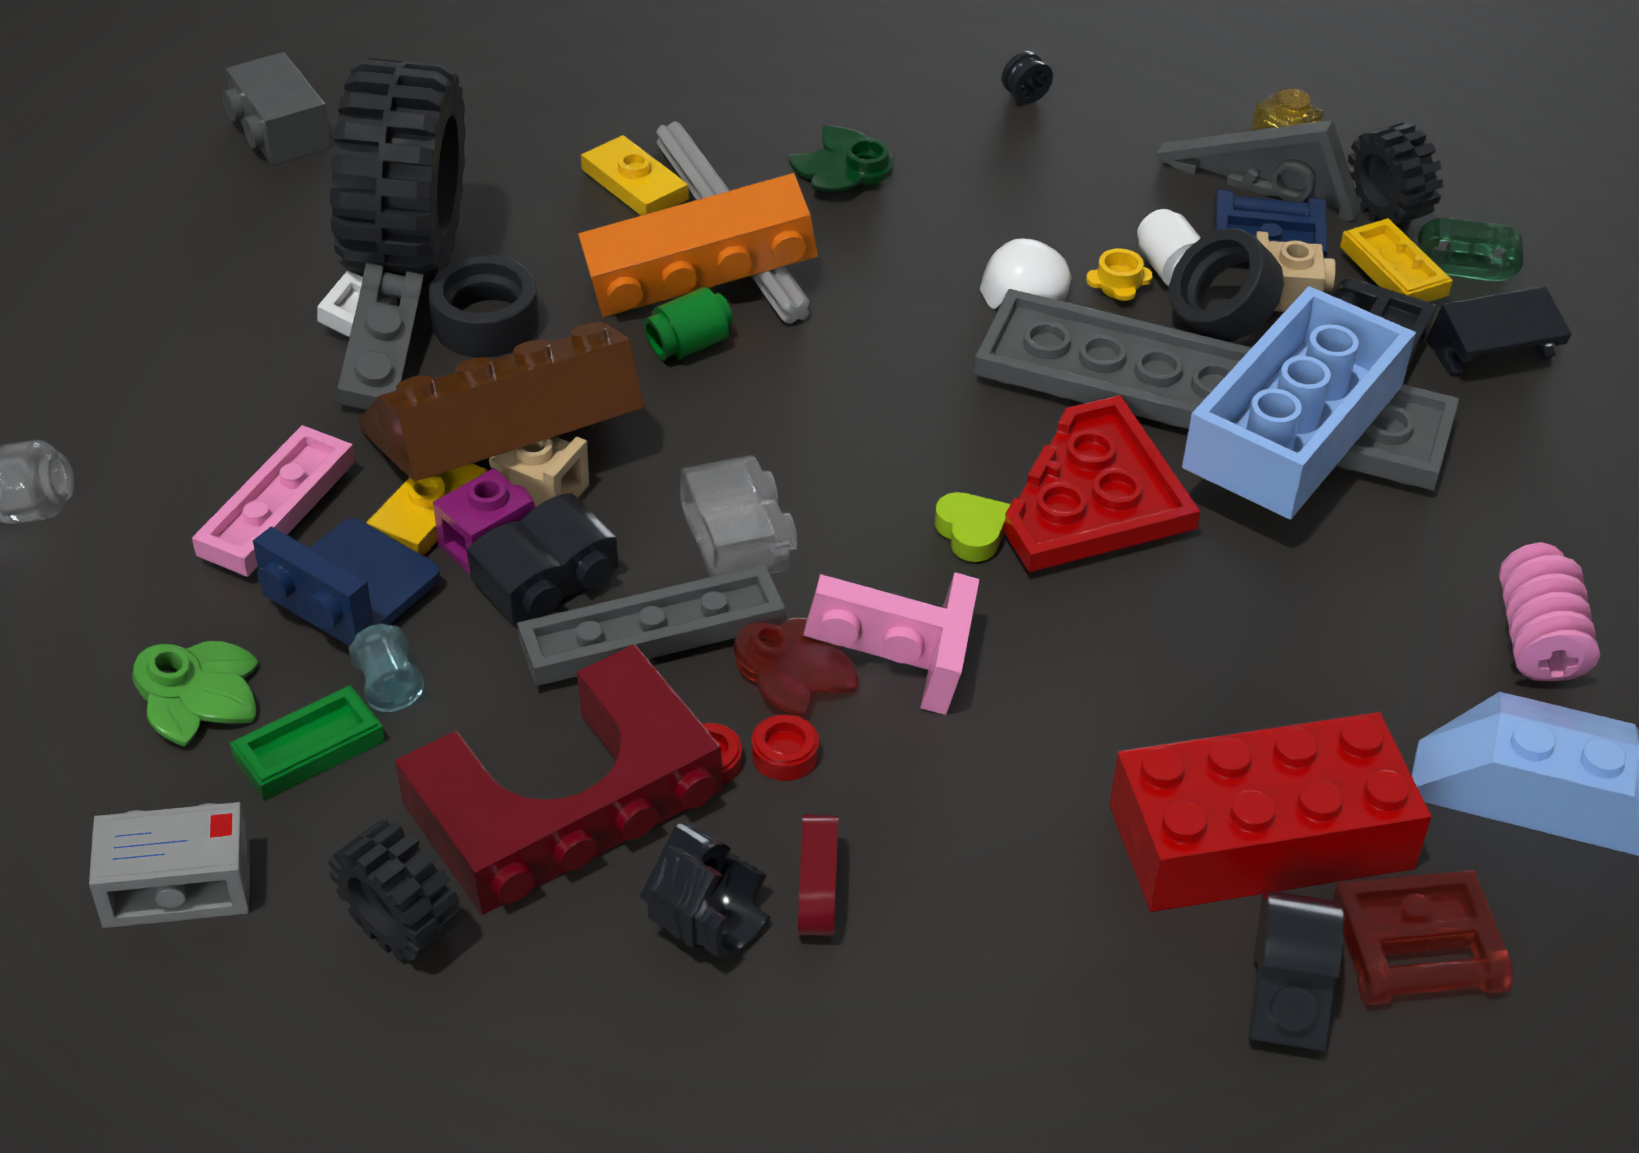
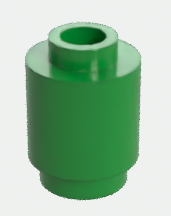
(688, 324)

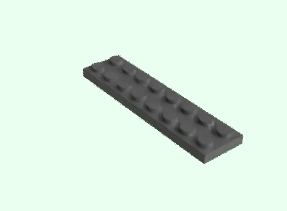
(1170, 373)

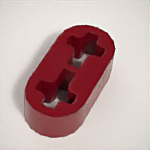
(818, 875)

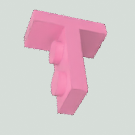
(899, 629)

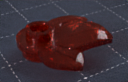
(791, 664)

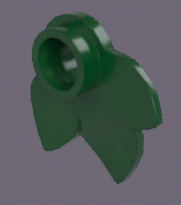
(845, 161)

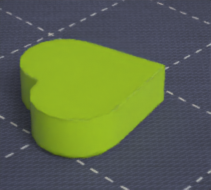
(971, 524)

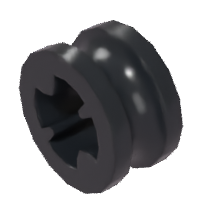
(1027, 77)

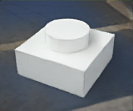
(340, 303)

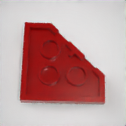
(1096, 490)

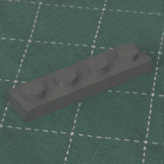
(653, 621)

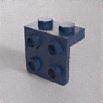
(345, 578)

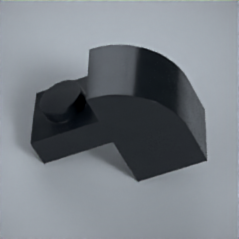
(1296, 970)

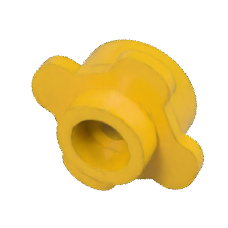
(1119, 274)

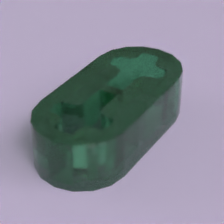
(1471, 248)

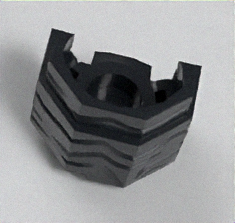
(705, 893)

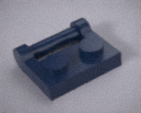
(1280, 218)

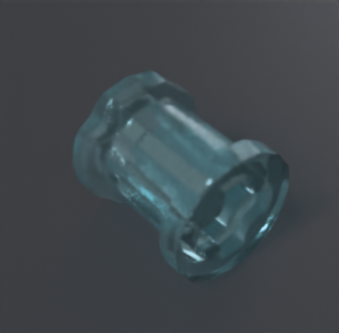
(389, 677)

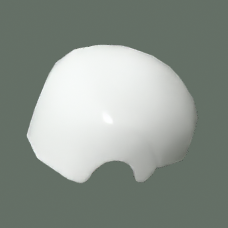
(1028, 268)

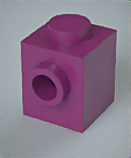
(475, 510)

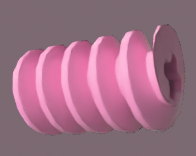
(1548, 614)

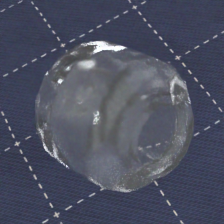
(33, 481)

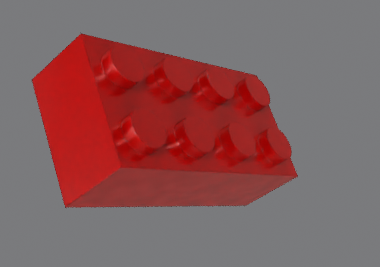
(1267, 811)

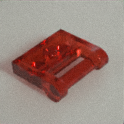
(1416, 917)

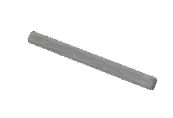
(703, 182)

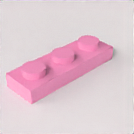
(275, 497)

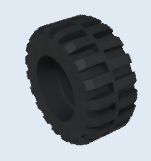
(398, 167)

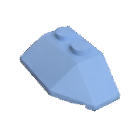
(1537, 770)

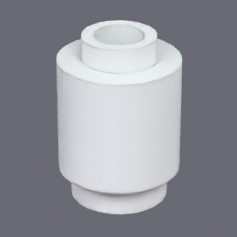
(1164, 240)

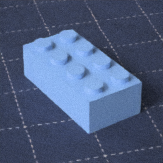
(1297, 401)

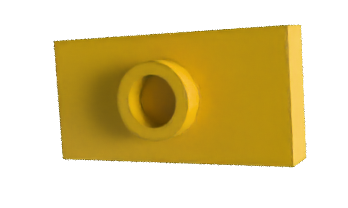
(634, 176)
(1395, 261)
(410, 511)

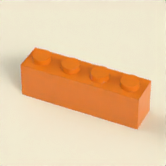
(699, 244)

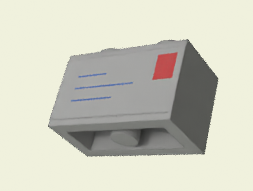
(170, 864)

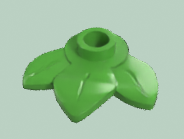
(204, 687)

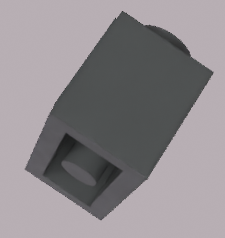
(277, 108)

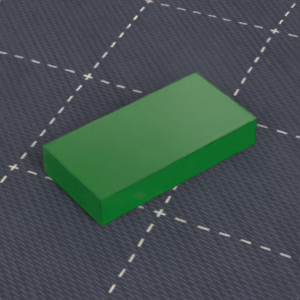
(307, 742)

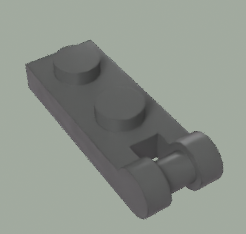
(378, 337)

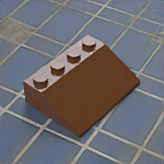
(505, 401)

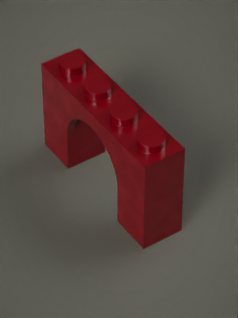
(513, 843)

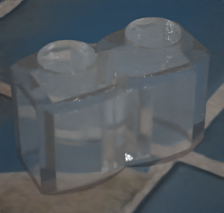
(737, 516)

